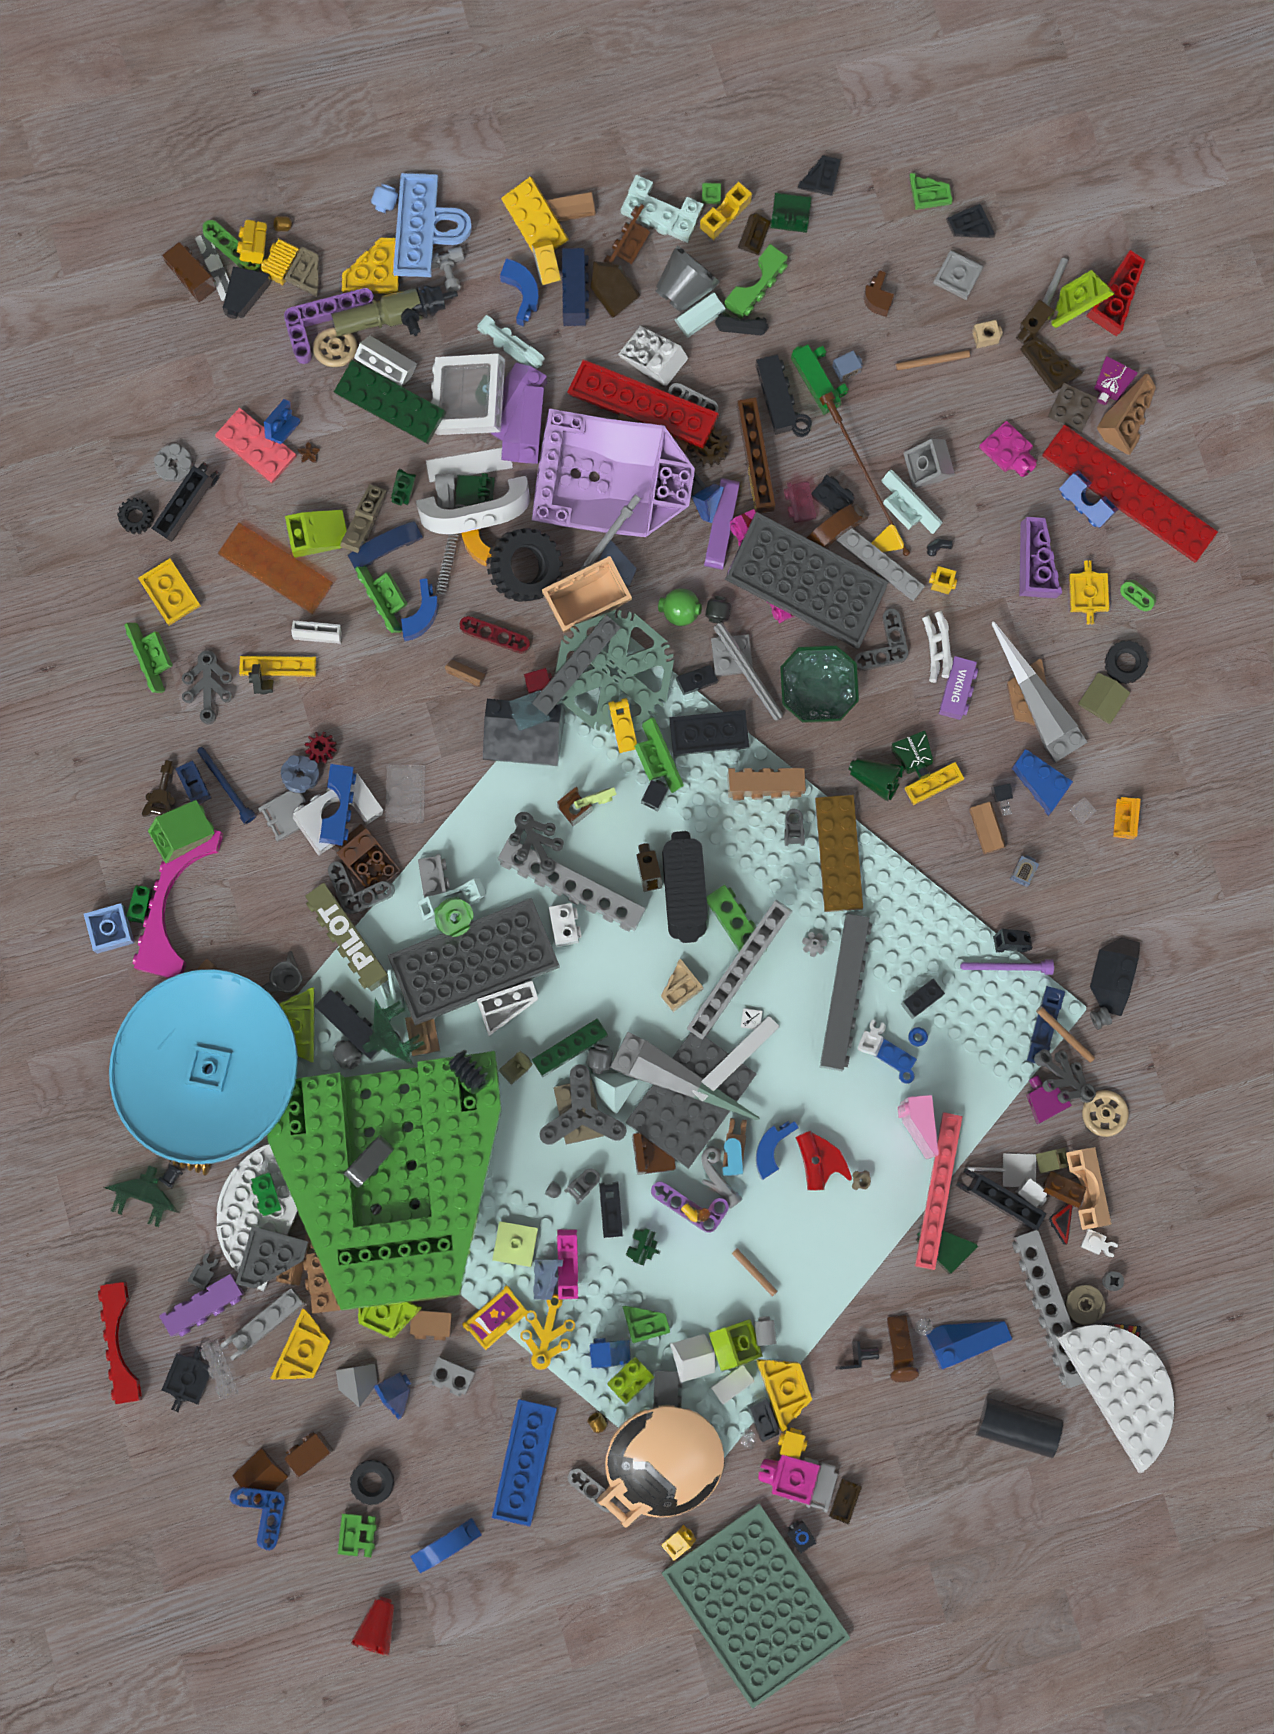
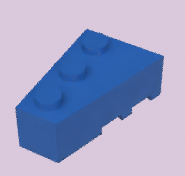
(1042, 780)
(609, 1353)

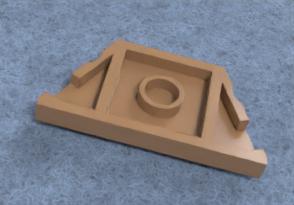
(1019, 706)

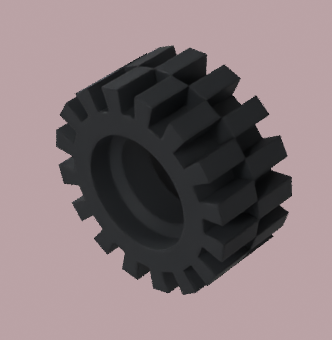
(135, 526)

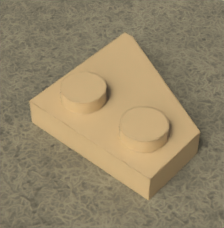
(680, 987)

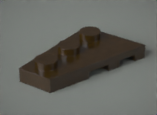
(1048, 365)

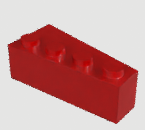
(1113, 311)

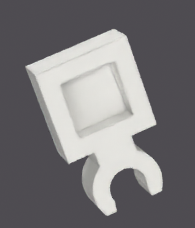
(872, 1041)
(1096, 1242)

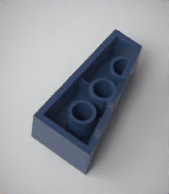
(573, 287)

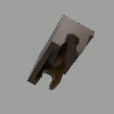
(845, 1501)

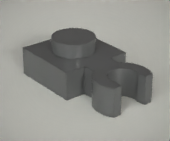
(202, 1275)

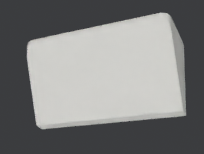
(733, 1384)

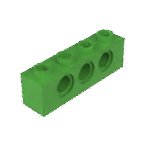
(715, 902)

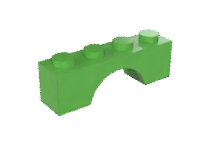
(742, 299)

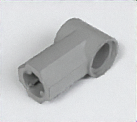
(445, 490)

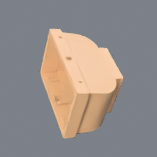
(587, 594)

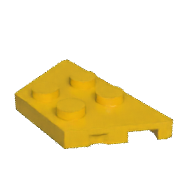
(302, 1351)
(785, 1389)

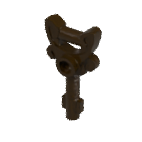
(160, 795)

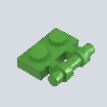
(350, 1535)

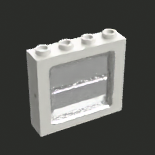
(469, 393)

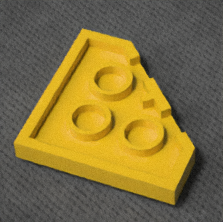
(373, 270)

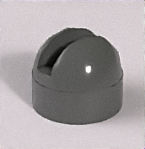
(553, 1190)

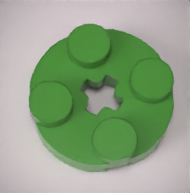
(446, 909)

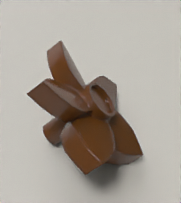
(308, 453)

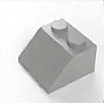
(929, 463)

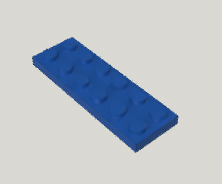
(524, 1462)

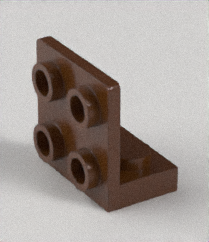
(650, 1157)

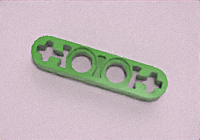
(226, 249)

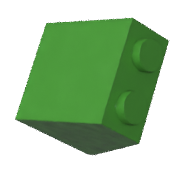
(180, 831)

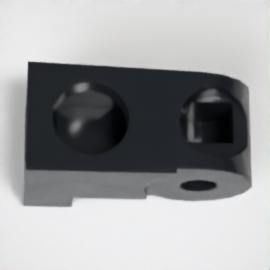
(1012, 940)

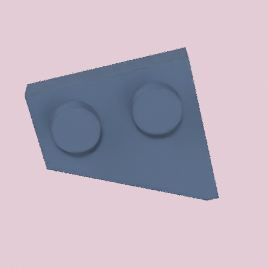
(623, 565)
(545, 1278)

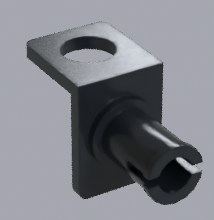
(860, 1354)

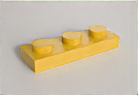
(934, 783)

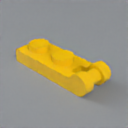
(623, 725)

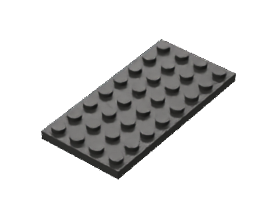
(806, 580)
(484, 960)

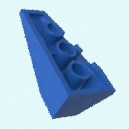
(963, 1341)
(394, 1393)

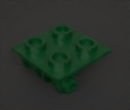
(790, 212)
(474, 489)

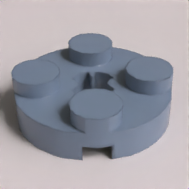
(295, 764)

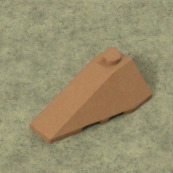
(1123, 420)

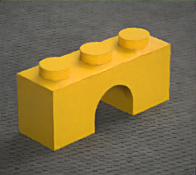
(718, 219)

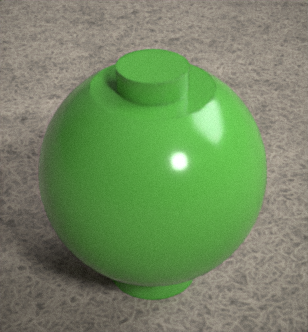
(680, 607)

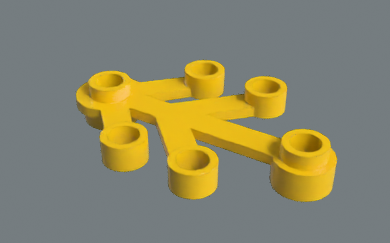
(546, 1335)

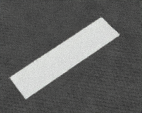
(468, 464)

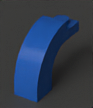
(521, 278)
(446, 1546)

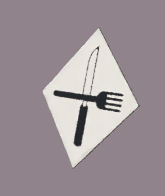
(751, 1018)

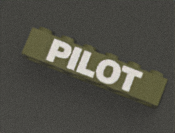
(347, 937)

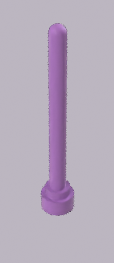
(1045, 966)

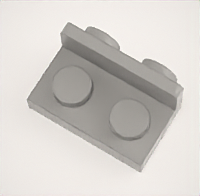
(433, 876)

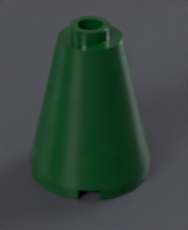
(877, 776)

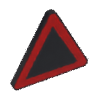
(1061, 1222)

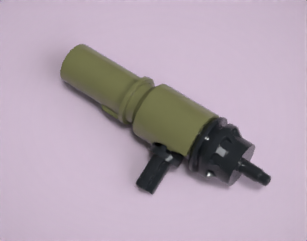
(393, 310)

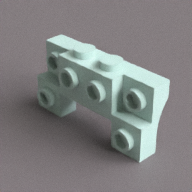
(660, 215)

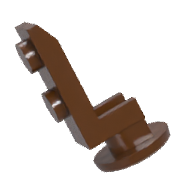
(901, 1350)

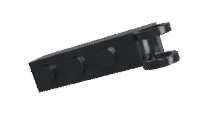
(777, 397)
(184, 501)
(347, 1021)
(1003, 1200)

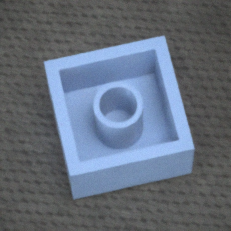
(109, 928)

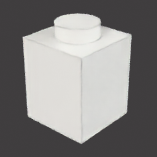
(1032, 1192)

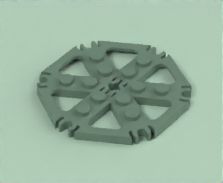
(630, 664)

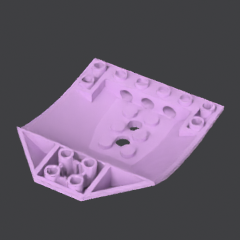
(629, 462)

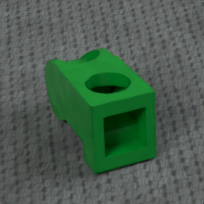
(139, 904)

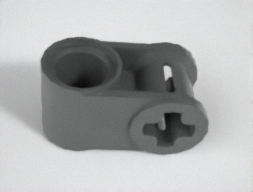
(794, 829)
(582, 1186)

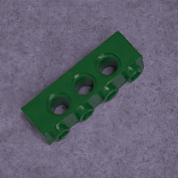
(569, 1047)

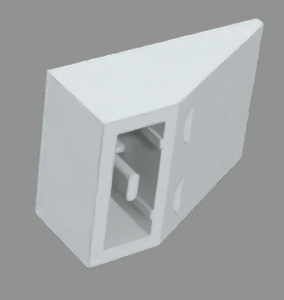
(654, 355)

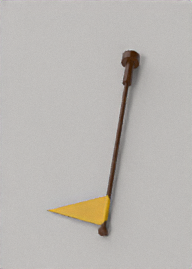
(889, 538)

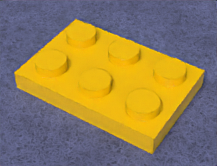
(169, 592)

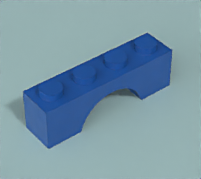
(340, 781)

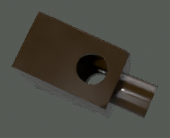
(1040, 316)
(648, 868)

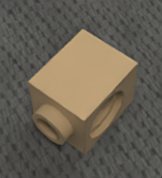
(981, 339)

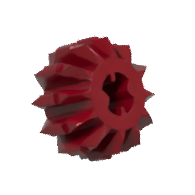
(327, 744)

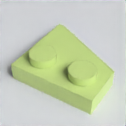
(601, 797)

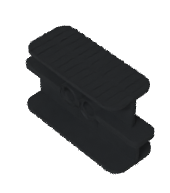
(685, 887)

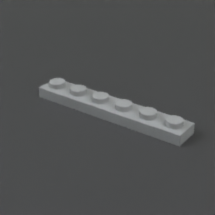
(881, 564)

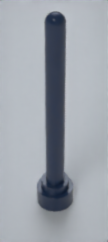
(246, 814)

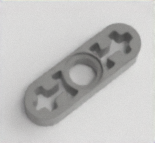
(577, 1484)

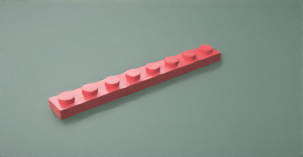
(938, 1191)

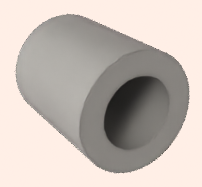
(765, 1331)

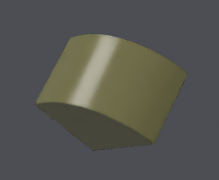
(1052, 1160)

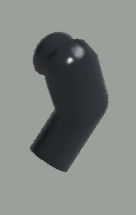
(936, 544)

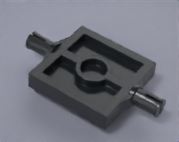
(187, 1379)

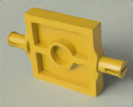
(1089, 592)

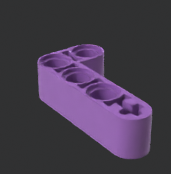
(715, 1216)

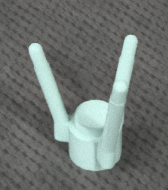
(393, 997)

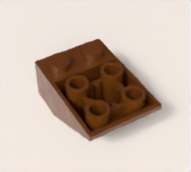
(366, 858)

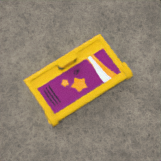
(492, 1319)

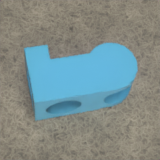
(734, 1158)

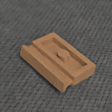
(428, 1034)

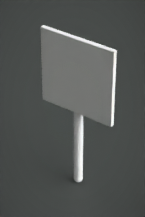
(1015, 1169)

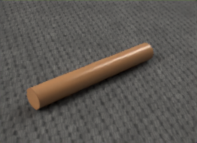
(754, 1272)

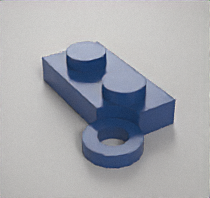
(897, 1059)

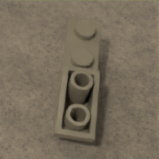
(364, 518)

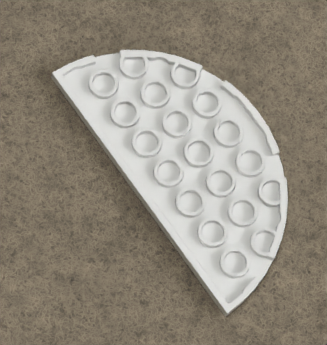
(238, 1206)
(1126, 1385)

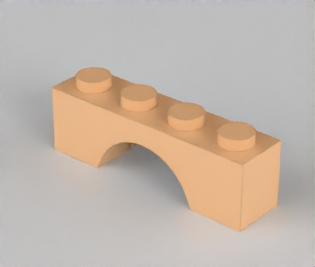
(1094, 1209)

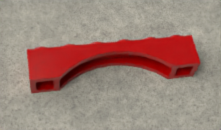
(125, 1384)

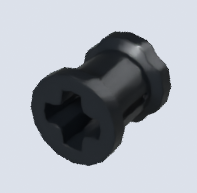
(170, 1176)

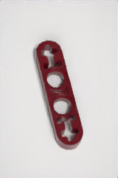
(495, 632)

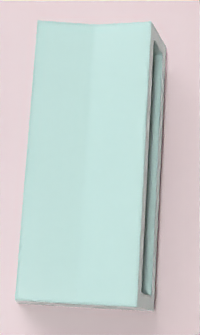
(700, 315)

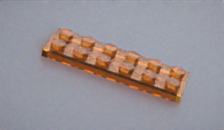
(275, 568)

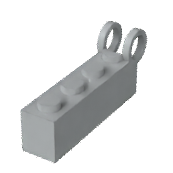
(265, 1322)

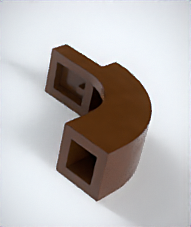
(838, 525)

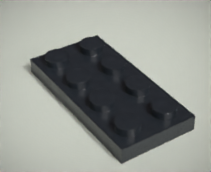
(709, 732)

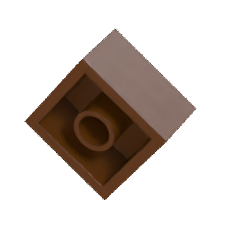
(308, 1454)

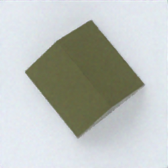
(1104, 698)

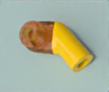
(699, 1215)

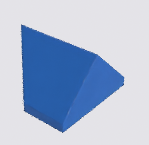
(707, 501)

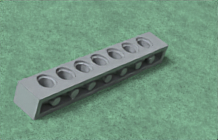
(575, 896)
(739, 969)
(1060, 1315)

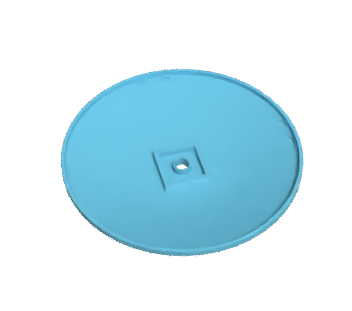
(168, 1095)

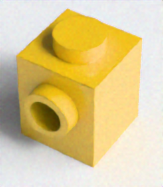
(943, 580)
(792, 1443)

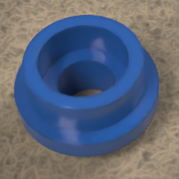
(924, 1036)

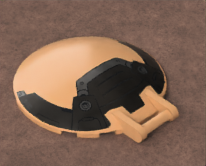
(662, 1463)

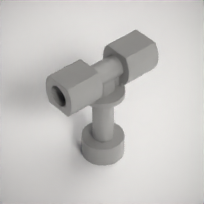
(446, 263)

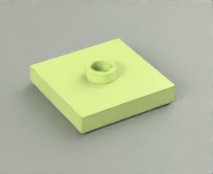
(515, 1244)

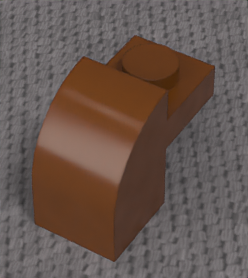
(875, 299)

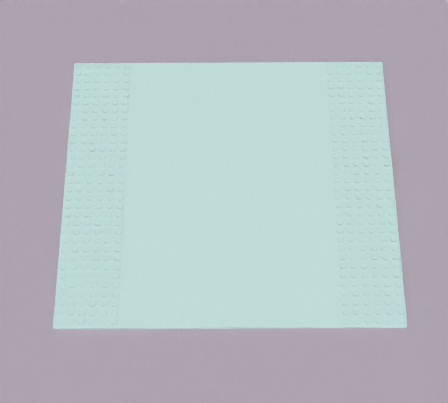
(804, 1242)

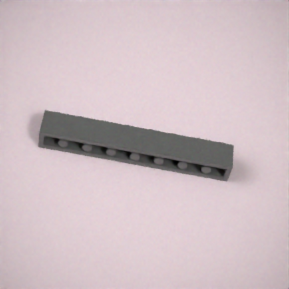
(844, 992)

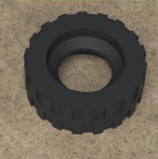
(1126, 647)
(372, 1497)

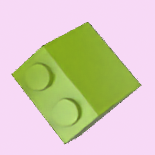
(735, 1345)

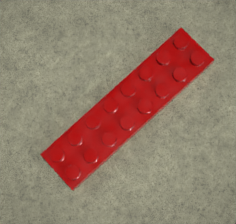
(643, 403)

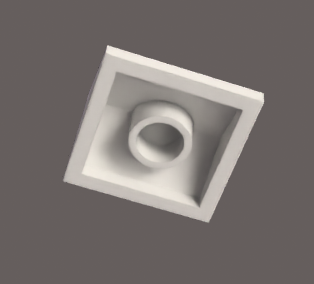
(693, 1357)

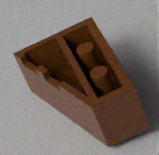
(190, 271)

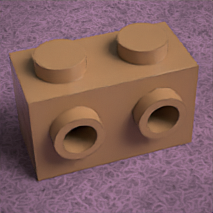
(431, 1324)

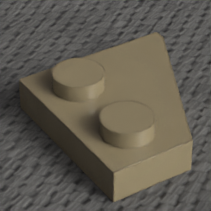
(304, 271)

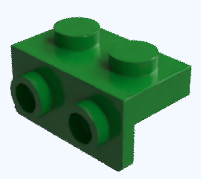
(266, 1193)

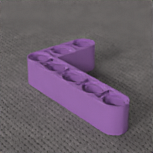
(321, 316)

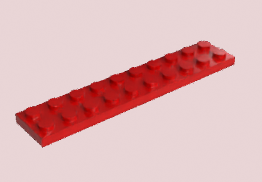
(1131, 494)

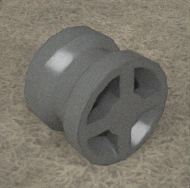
(1100, 1018)
(1110, 1282)

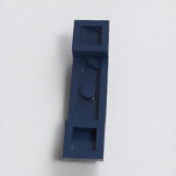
(385, 544)
(1042, 1031)

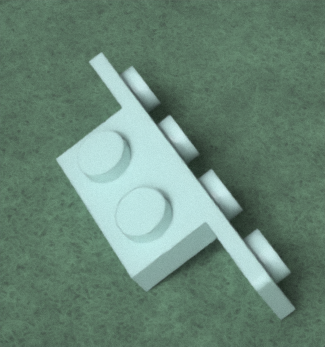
(908, 505)

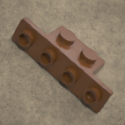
(631, 241)

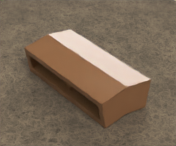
(572, 206)
(987, 827)

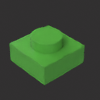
(711, 193)

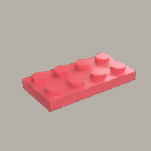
(248, 441)

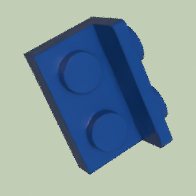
(280, 423)

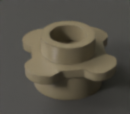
(865, 1180)

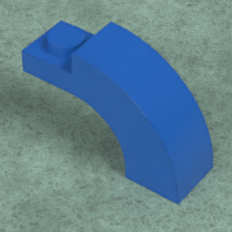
(425, 616)
(765, 1151)

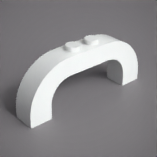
(477, 515)

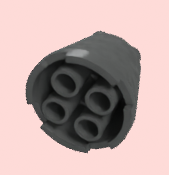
(684, 280)

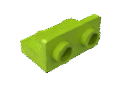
(630, 1380)

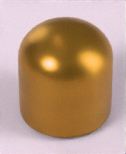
(282, 223)
(597, 1425)

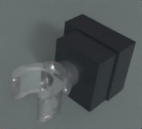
(1002, 794)

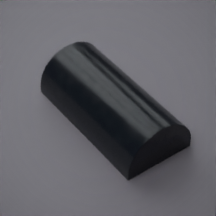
(1020, 1427)

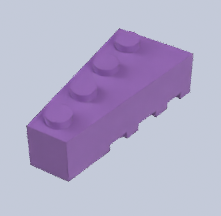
(1037, 564)
(202, 1306)

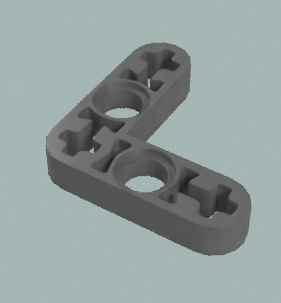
(893, 645)
(352, 895)

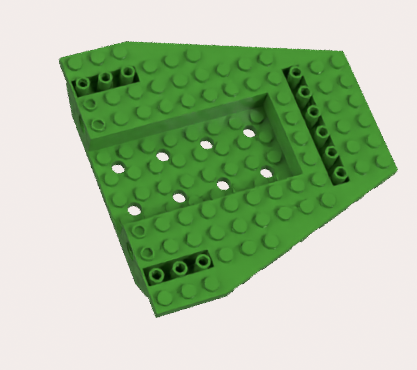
(400, 1250)

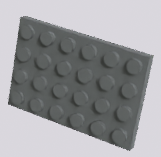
(680, 1122)

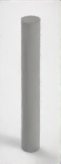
(1055, 281)

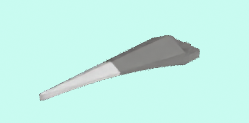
(1054, 724)

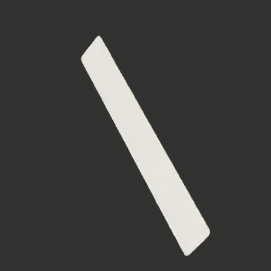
(738, 1056)

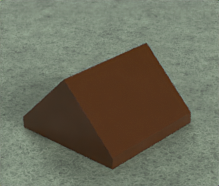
(260, 1473)

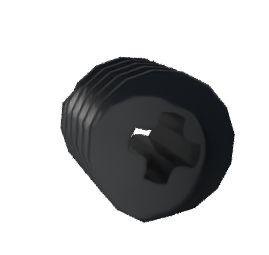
(467, 1072)

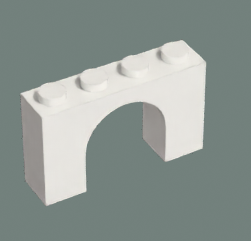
(309, 816)

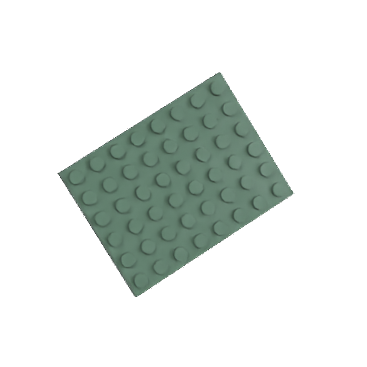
(755, 1605)

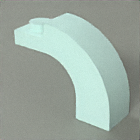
(469, 892)

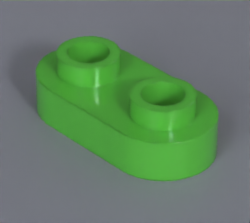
(1137, 595)

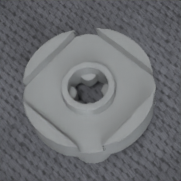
(163, 459)

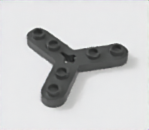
(581, 1099)

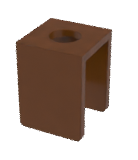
(565, 803)

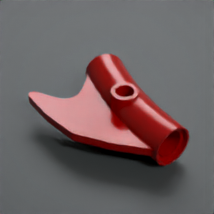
(829, 1160)

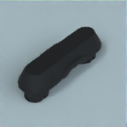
(734, 325)

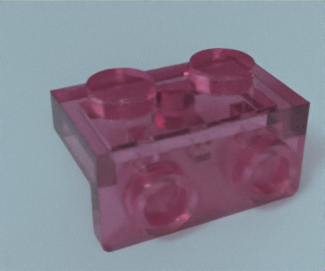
(800, 501)

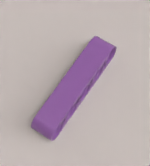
(721, 527)

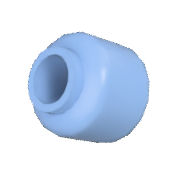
(384, 198)

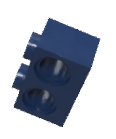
(193, 782)

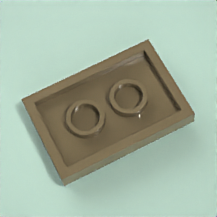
(563, 1100)

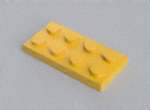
(534, 215)

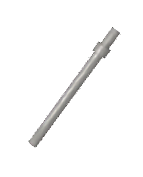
(626, 512)

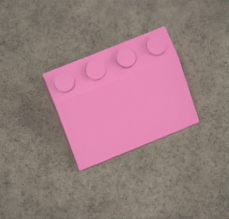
(919, 1120)

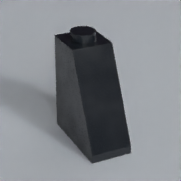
(244, 291)

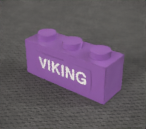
(958, 688)

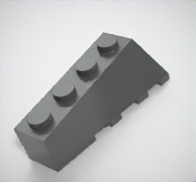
(666, 1389)

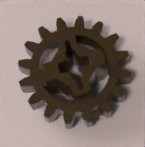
(716, 445)

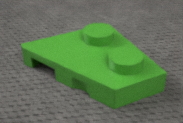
(929, 193)
(645, 1323)

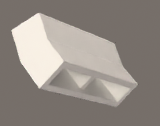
(316, 632)

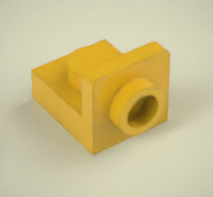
(679, 1542)

